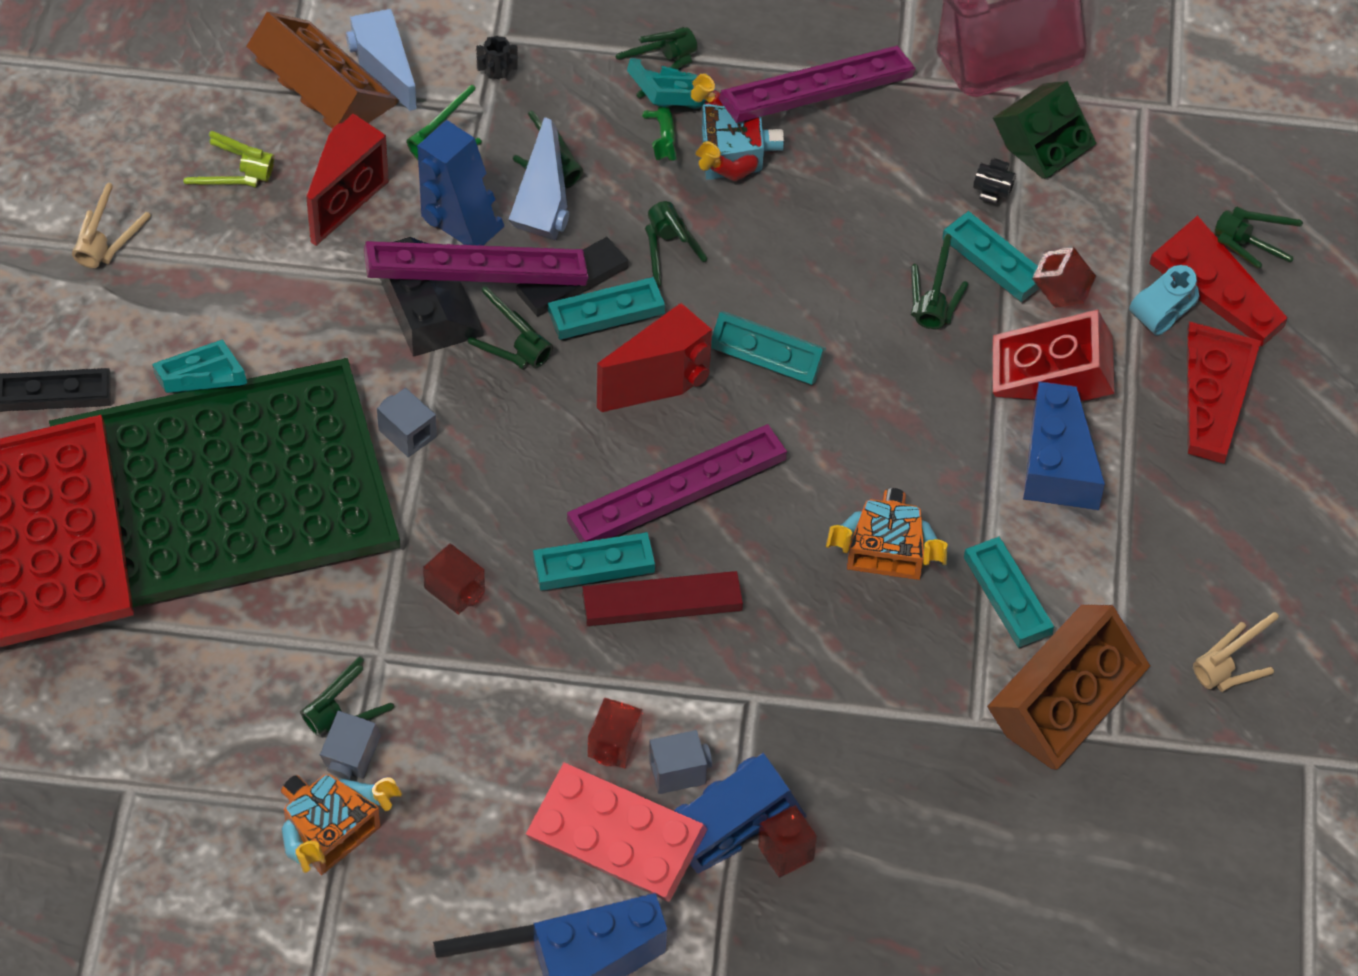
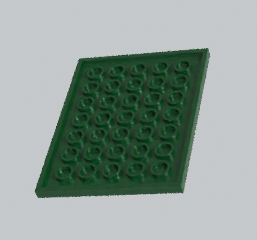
(245, 481)

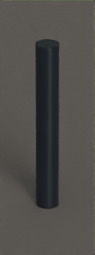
(483, 941)

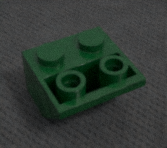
(1045, 128)

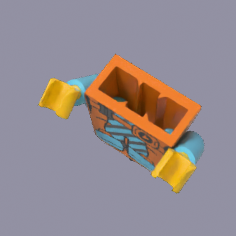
(888, 538)
(331, 818)

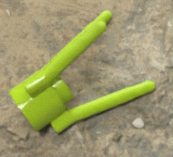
(254, 163)

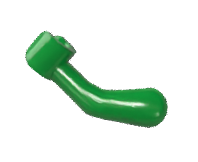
(665, 145)

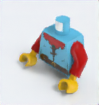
(728, 146)

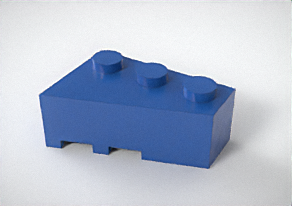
(454, 188)
(1061, 451)
(736, 808)
(602, 939)

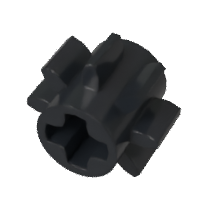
(497, 57)
(994, 181)

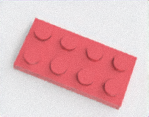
(616, 831)

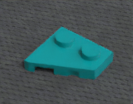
(666, 87)
(200, 369)

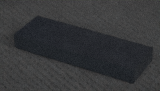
(602, 262)
(55, 389)

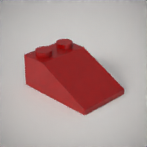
(346, 176)
(1060, 352)
(656, 362)

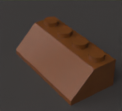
(318, 70)
(1070, 684)

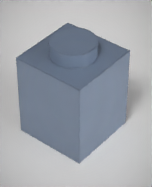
(406, 422)
(350, 746)
(679, 761)

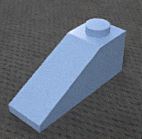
(382, 53)
(542, 194)

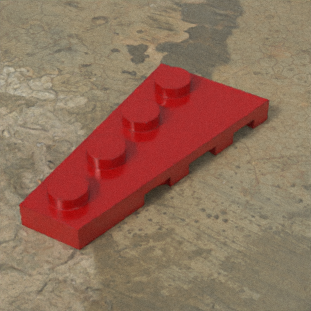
(1221, 281)
(1216, 387)

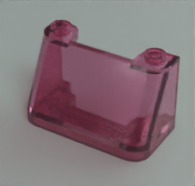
(1009, 41)

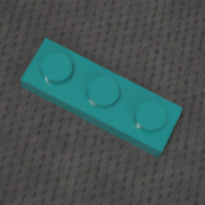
(993, 255)
(606, 308)
(767, 347)
(593, 561)
(1008, 592)

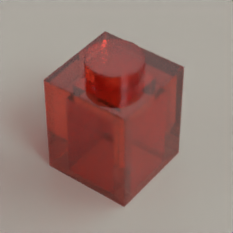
(1064, 277)
(454, 579)
(614, 733)
(787, 841)

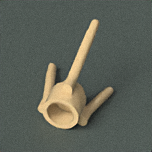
(92, 244)
(1216, 665)

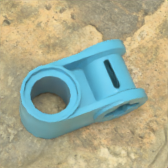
(1166, 299)

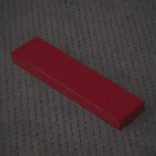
(662, 598)

